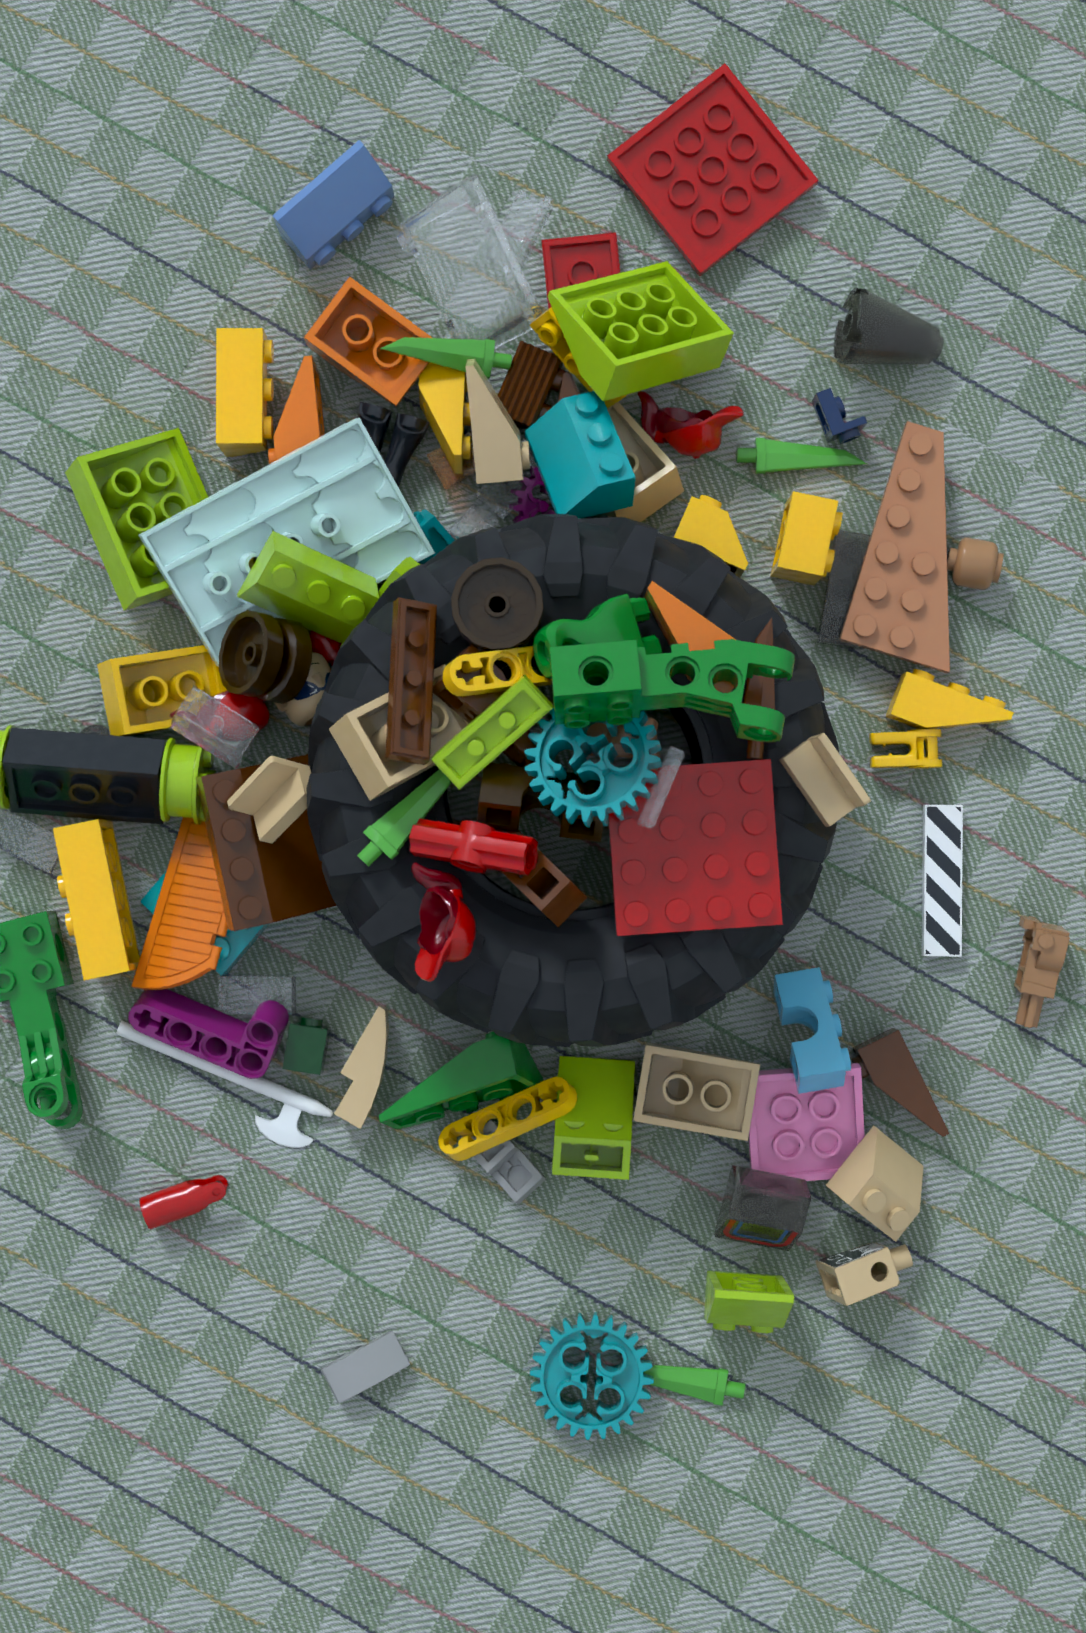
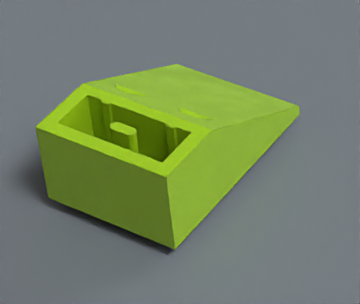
(598, 1130)

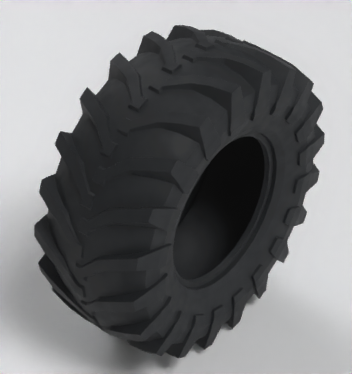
(523, 970)

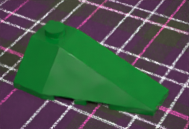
(478, 1074)

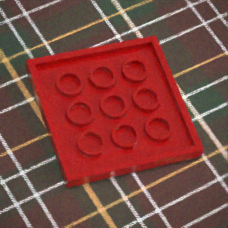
(712, 169)
(706, 857)

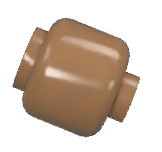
(975, 563)

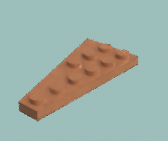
(903, 580)

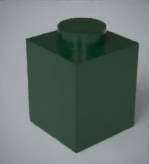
(306, 1046)

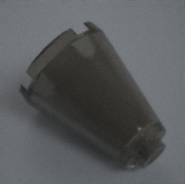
(883, 333)

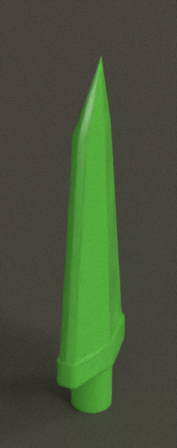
(452, 352)
(787, 456)
(395, 826)
(699, 1383)

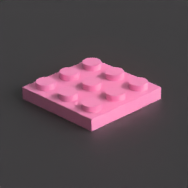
(808, 1131)

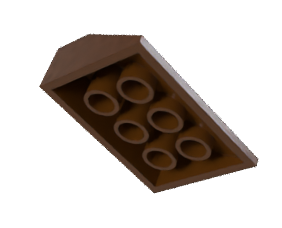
(254, 877)

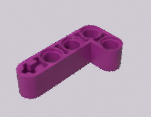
(211, 1033)

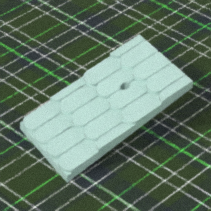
(323, 495)

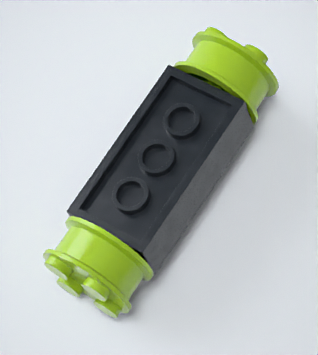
(100, 776)

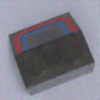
(763, 1208)

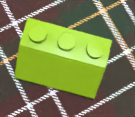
(309, 588)

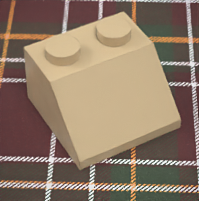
(881, 1183)

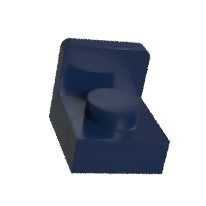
(831, 414)

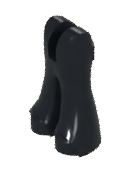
(406, 435)

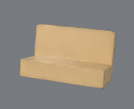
(824, 779)
(273, 796)

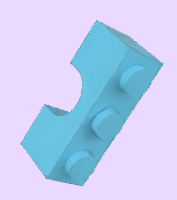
(805, 1000)

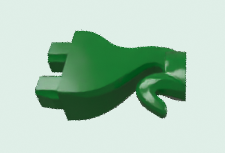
(607, 622)

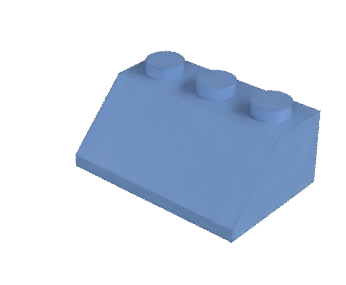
(334, 206)

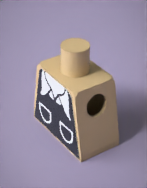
(849, 1275)

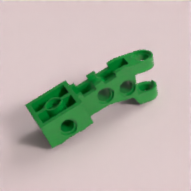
(620, 680)
(30, 971)

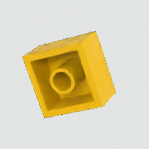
(805, 538)

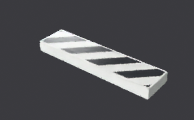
(942, 880)

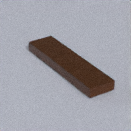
(411, 681)

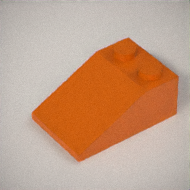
(351, 339)
(302, 415)
(684, 625)

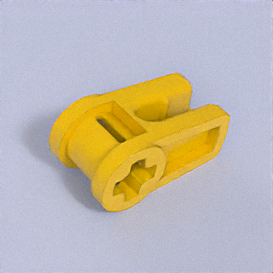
(915, 741)

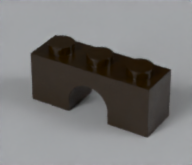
(507, 796)

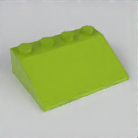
(639, 330)
(126, 494)

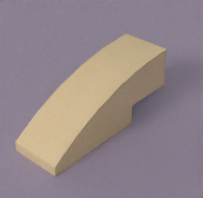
(366, 1070)

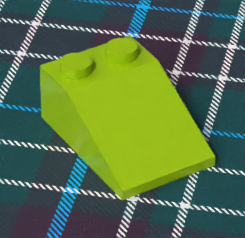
(747, 1300)

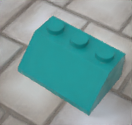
(581, 457)

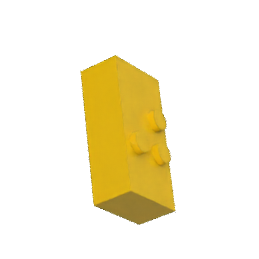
(96, 898)

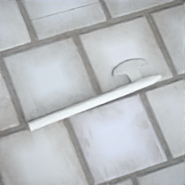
(280, 1130)

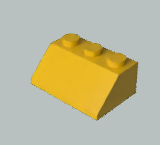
(243, 390)
(712, 528)

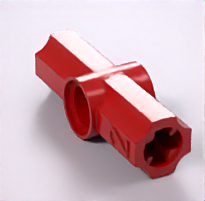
(473, 846)

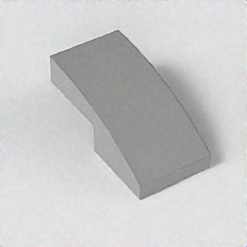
(510, 1167)
(365, 1366)

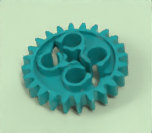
(617, 785)
(558, 1373)

